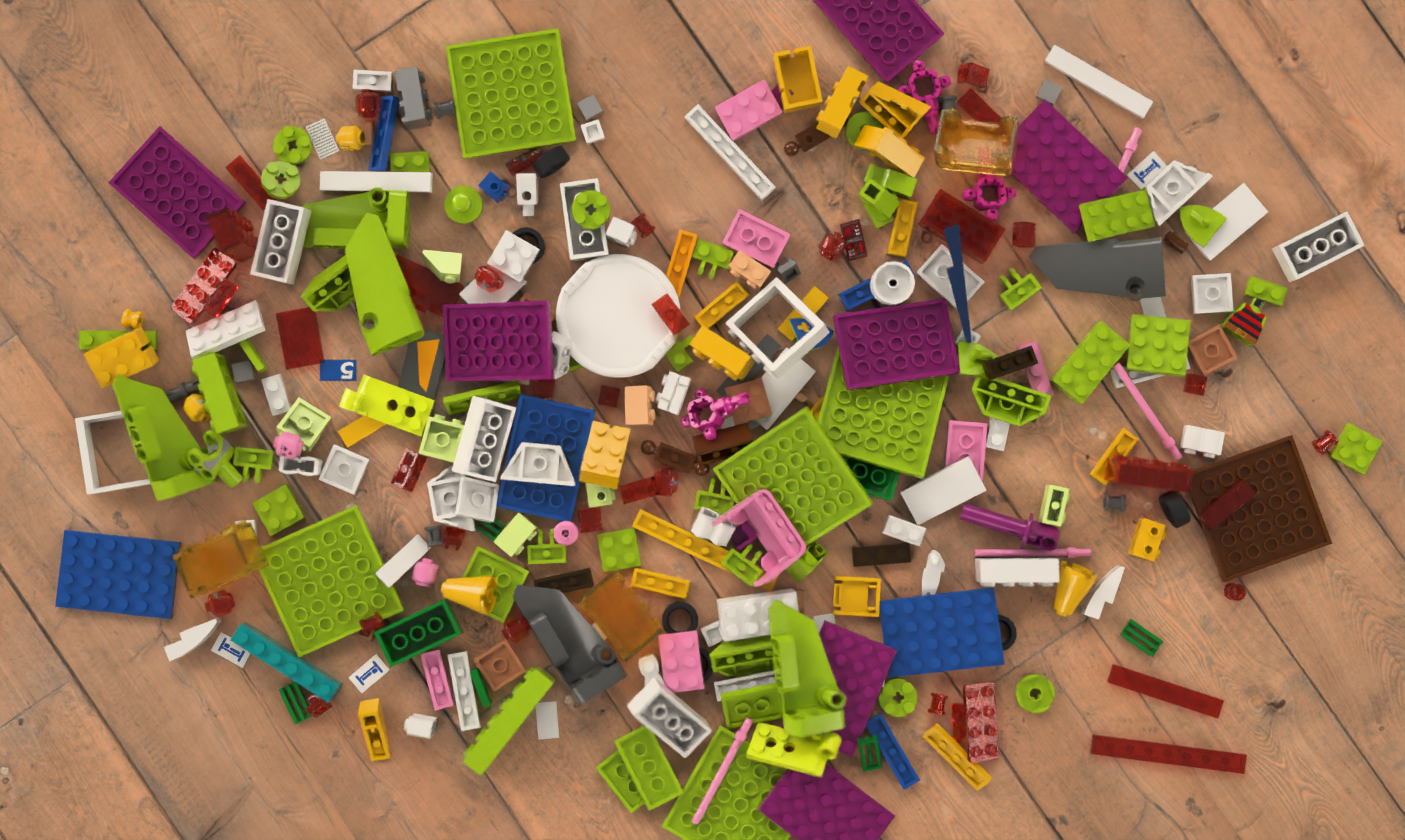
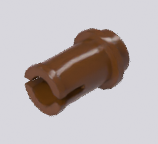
(1176, 242)

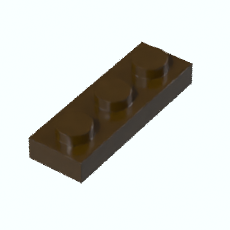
(1009, 363)
(881, 554)
(567, 581)

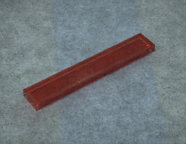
(1165, 691)

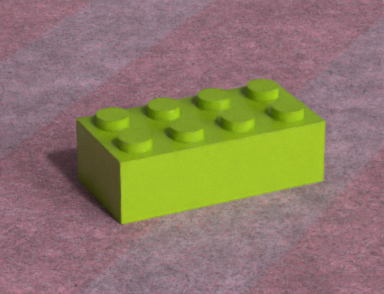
(1089, 362)
(219, 393)

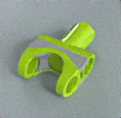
(216, 460)

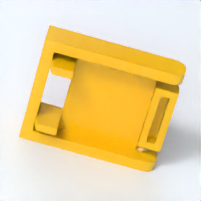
(853, 596)

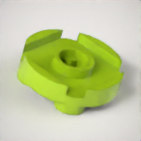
(859, 120)
(294, 156)
(276, 170)
(582, 216)
(1045, 697)
(905, 705)

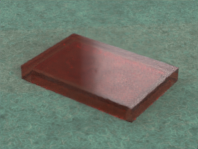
(300, 338)

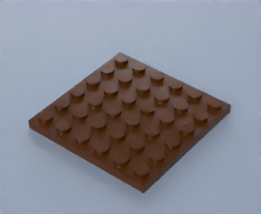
(1274, 523)

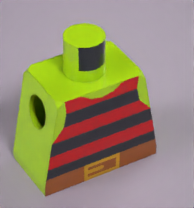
(1246, 322)

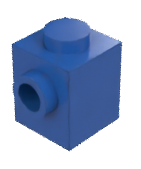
(494, 187)

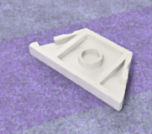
(1173, 188)
(539, 464)
(444, 497)

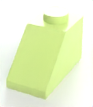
(444, 264)

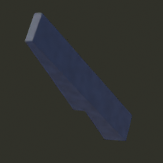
(957, 277)

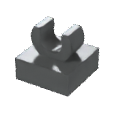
(788, 270)

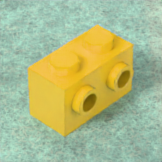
(1147, 539)

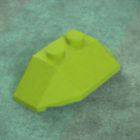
(331, 288)
(1009, 400)
(743, 656)

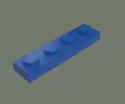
(383, 134)
(861, 292)
(892, 751)

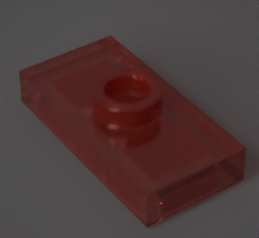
(670, 314)

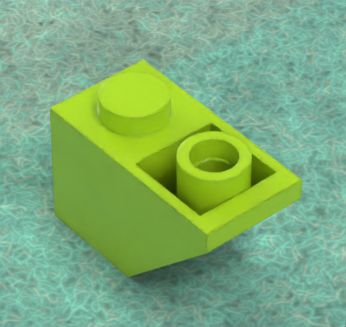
(878, 198)
(807, 562)

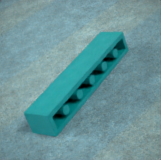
(286, 661)

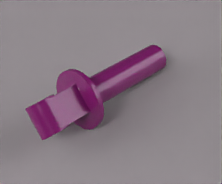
(1028, 531)

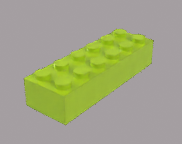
(506, 723)

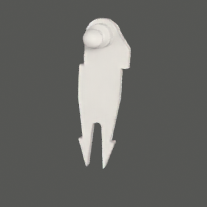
(932, 572)

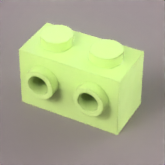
(599, 495)
(1053, 505)
(516, 534)

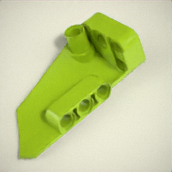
(336, 219)
(380, 289)
(159, 438)
(803, 674)

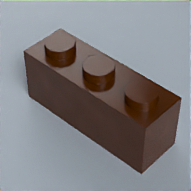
(726, 443)

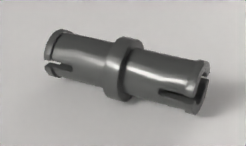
(183, 390)

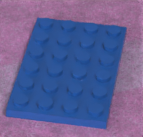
(550, 424)
(117, 574)
(942, 632)

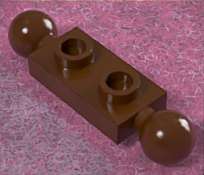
(806, 140)
(674, 457)

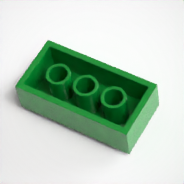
(418, 632)

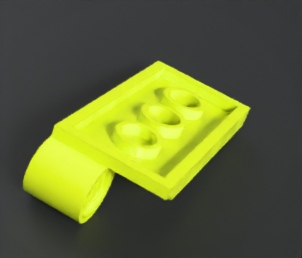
(373, 401)
(809, 753)

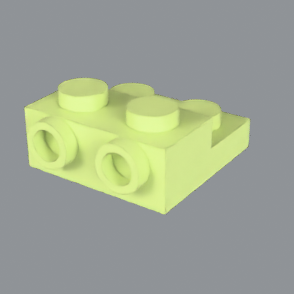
(304, 421)
(441, 438)

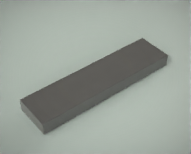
(768, 347)

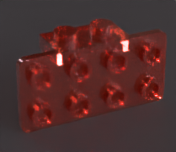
(208, 288)
(426, 289)
(977, 722)

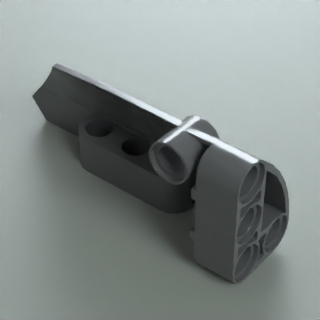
(1105, 267)
(569, 642)

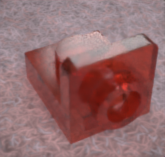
(973, 74)

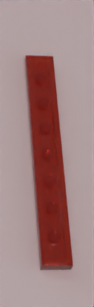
(1168, 754)

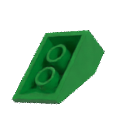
(875, 480)

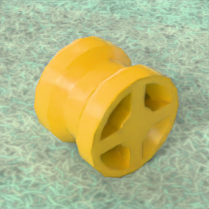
(132, 319)

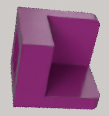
(743, 536)

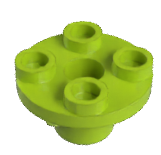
(463, 205)

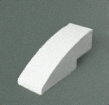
(402, 560)
(1103, 592)
(191, 639)

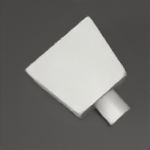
(530, 183)

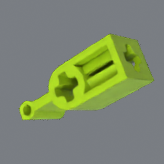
(892, 181)

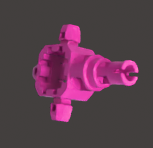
(931, 100)
(992, 207)
(720, 408)

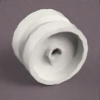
(896, 272)

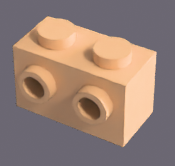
(749, 269)
(639, 406)

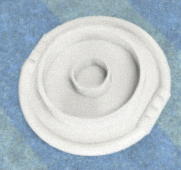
(612, 317)

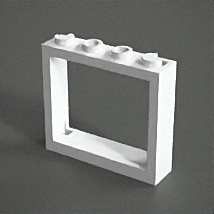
(798, 350)
(88, 455)

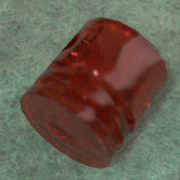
(1024, 234)
(590, 519)

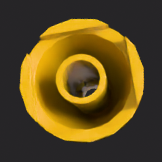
(1072, 587)
(472, 592)

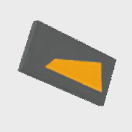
(423, 365)

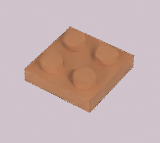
(1211, 350)
(759, 403)
(500, 665)

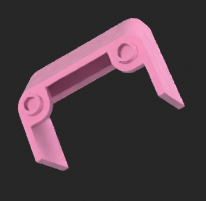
(771, 528)

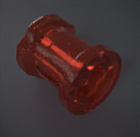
(643, 225)
(1324, 442)
(1240, 590)
(372, 623)
(937, 703)

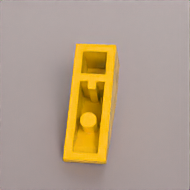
(374, 729)

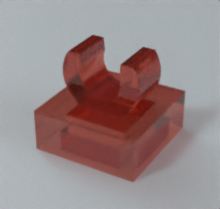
(1195, 384)
(609, 396)
(453, 536)
(318, 706)

